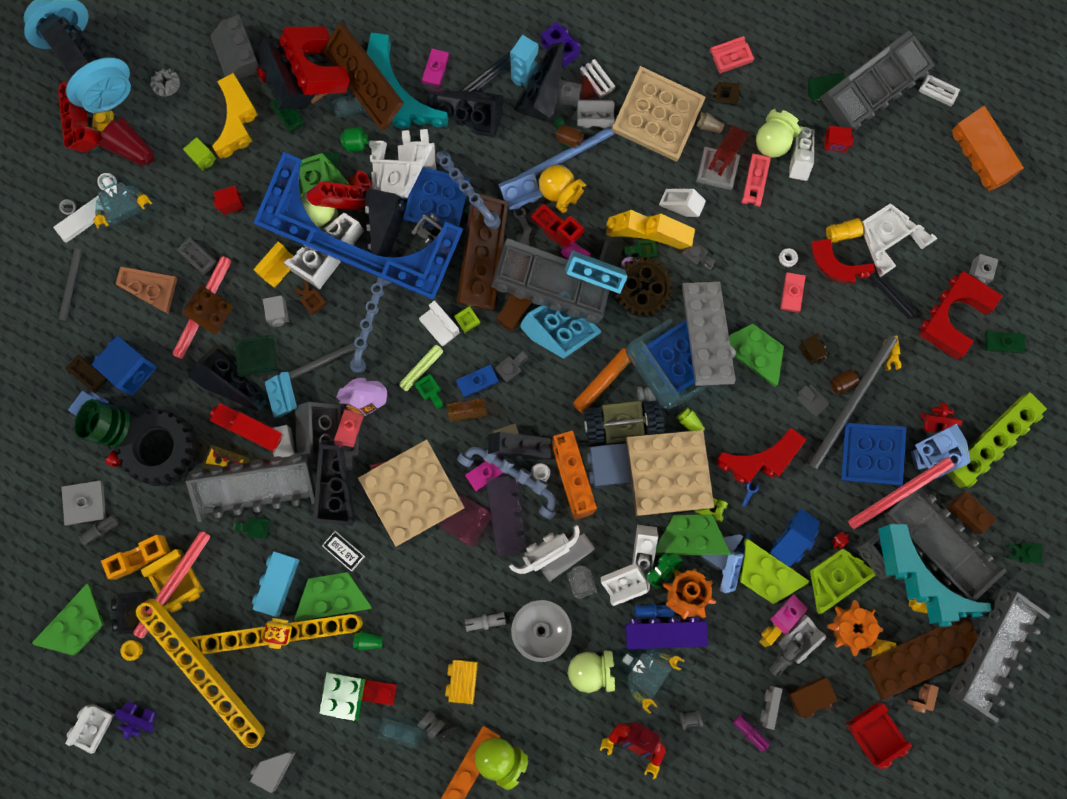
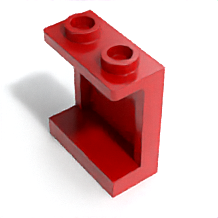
(878, 736)

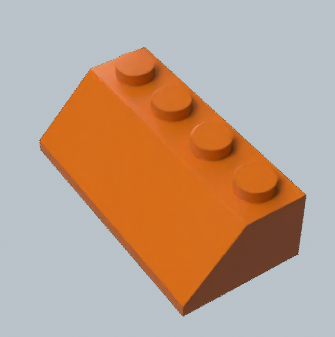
(987, 149)

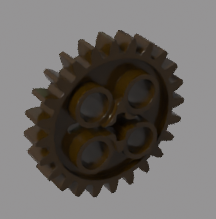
(652, 300)

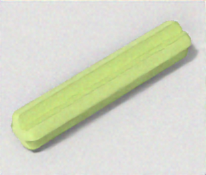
(421, 367)

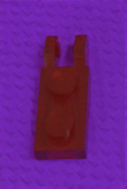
(729, 148)

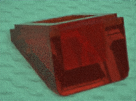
(587, 90)

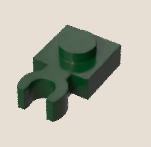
(1027, 552)

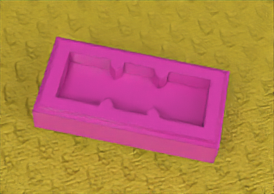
(435, 68)
(478, 476)
(789, 614)

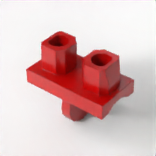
(932, 420)

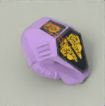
(362, 396)

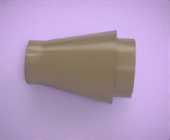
(709, 123)

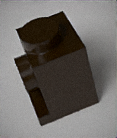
(732, 88)
(814, 349)

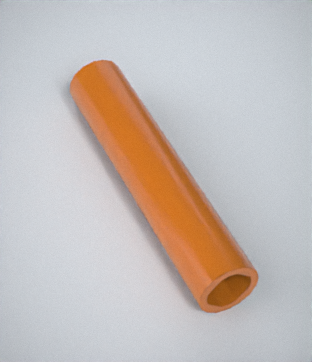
(602, 381)

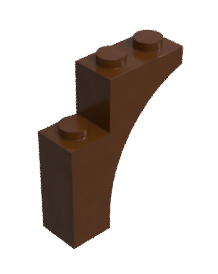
(514, 312)

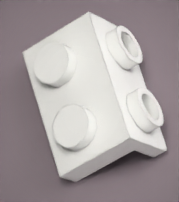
(625, 584)
(89, 728)

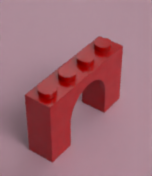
(312, 77)
(938, 327)

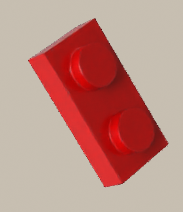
(379, 692)

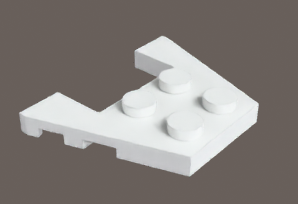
(397, 175)
(887, 229)

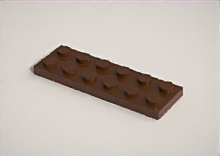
(365, 78)
(481, 256)
(921, 657)

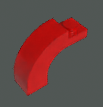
(558, 230)
(833, 269)

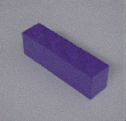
(666, 635)

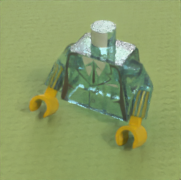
(118, 203)
(648, 673)

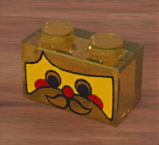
(222, 457)

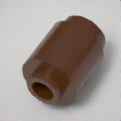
(569, 136)
(845, 381)

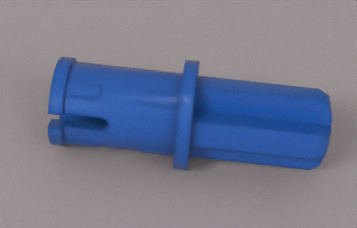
(653, 611)

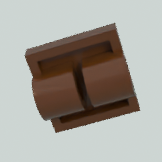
(207, 309)

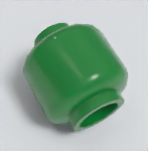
(354, 139)

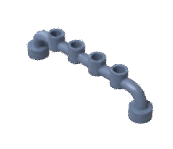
(444, 160)
(358, 364)
(521, 476)

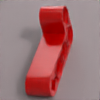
(75, 125)
(341, 195)

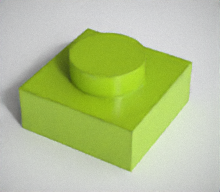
(467, 319)

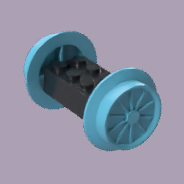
(95, 81)

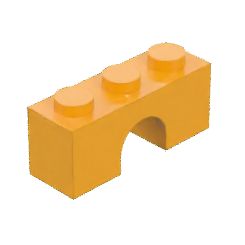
(133, 560)

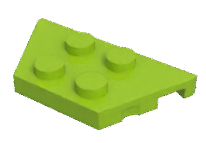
(768, 575)
(838, 578)

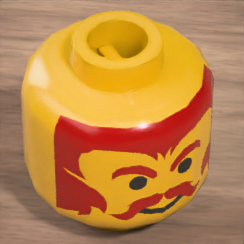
(277, 633)

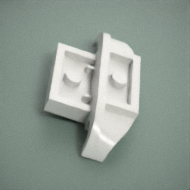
(546, 552)

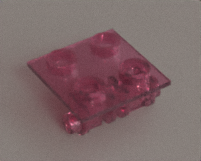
(468, 522)

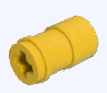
(845, 230)

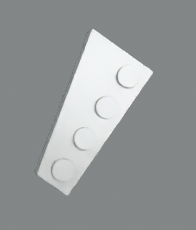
(317, 267)

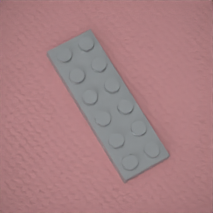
(708, 334)

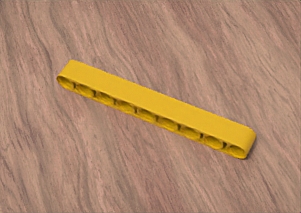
(242, 636)
(190, 669)

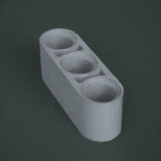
(577, 552)

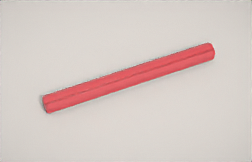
(191, 327)
(901, 493)
(176, 577)

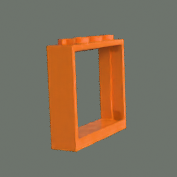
(573, 475)

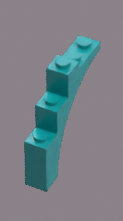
(411, 110)
(904, 563)

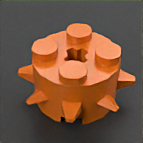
(689, 594)
(843, 628)

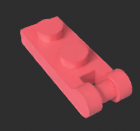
(756, 179)

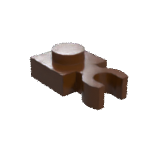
(311, 299)

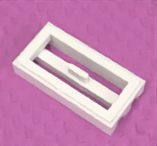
(583, 70)
(937, 92)

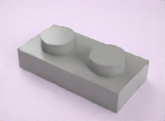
(769, 715)

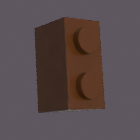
(971, 513)
(812, 697)

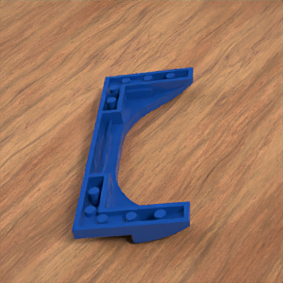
(285, 216)

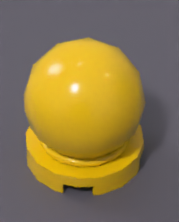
(559, 186)

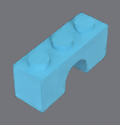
(523, 62)

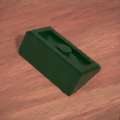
(821, 85)

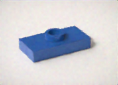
(477, 381)

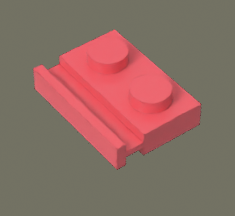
(731, 54)

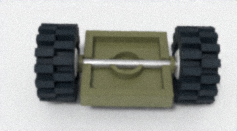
(623, 421)

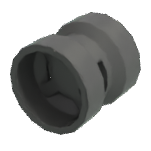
(435, 726)

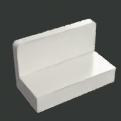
(439, 324)

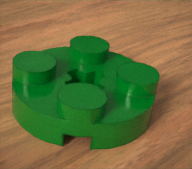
(664, 570)

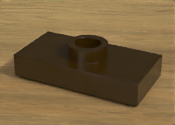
(86, 373)

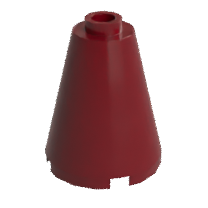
(124, 141)

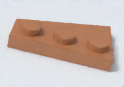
(148, 286)

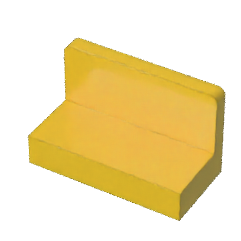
(272, 266)

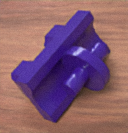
(127, 715)

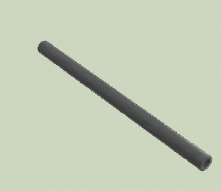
(853, 402)

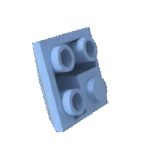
(945, 444)

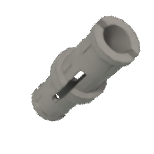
(485, 621)

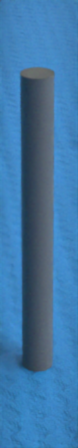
(70, 285)
(321, 361)

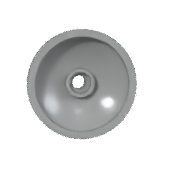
(556, 636)

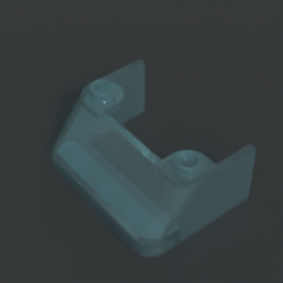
(652, 372)

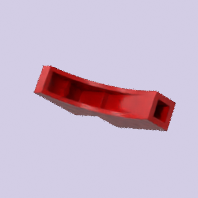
(246, 427)
(772, 460)

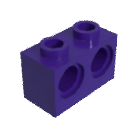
(557, 30)

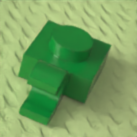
(428, 389)

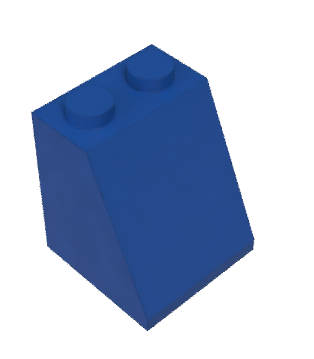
(123, 365)

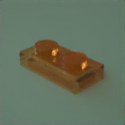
(467, 409)

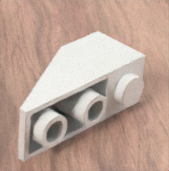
(802, 155)
(645, 548)

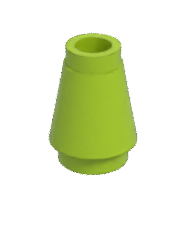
(690, 420)

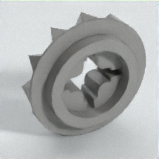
(172, 82)

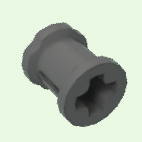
(690, 719)

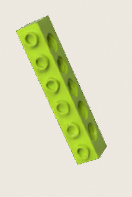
(1032, 410)

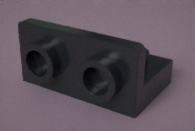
(125, 612)

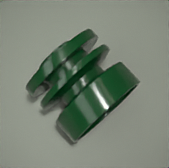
(102, 423)

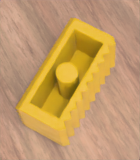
(463, 681)

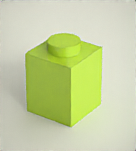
(199, 154)

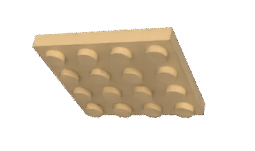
(658, 114)
(669, 472)
(411, 493)

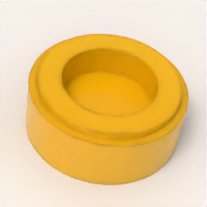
(131, 650)

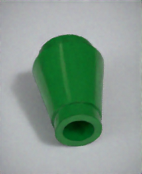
(367, 641)

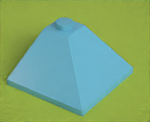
(558, 330)

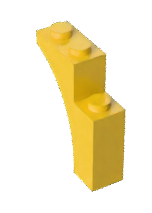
(238, 112)
(655, 228)

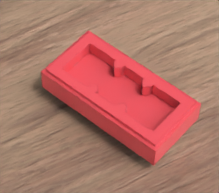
(792, 292)
(348, 428)

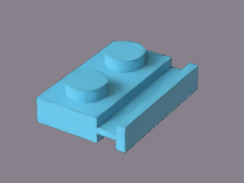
(280, 395)

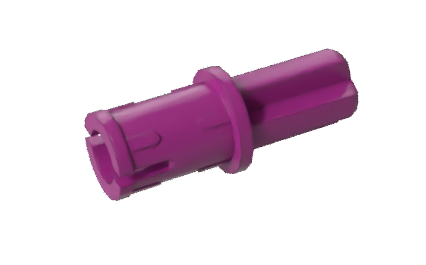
(751, 733)

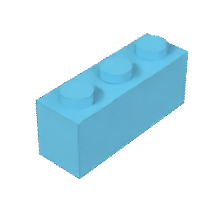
(596, 272)
(275, 584)

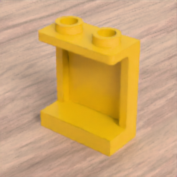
(160, 572)

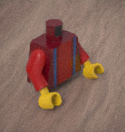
(640, 741)

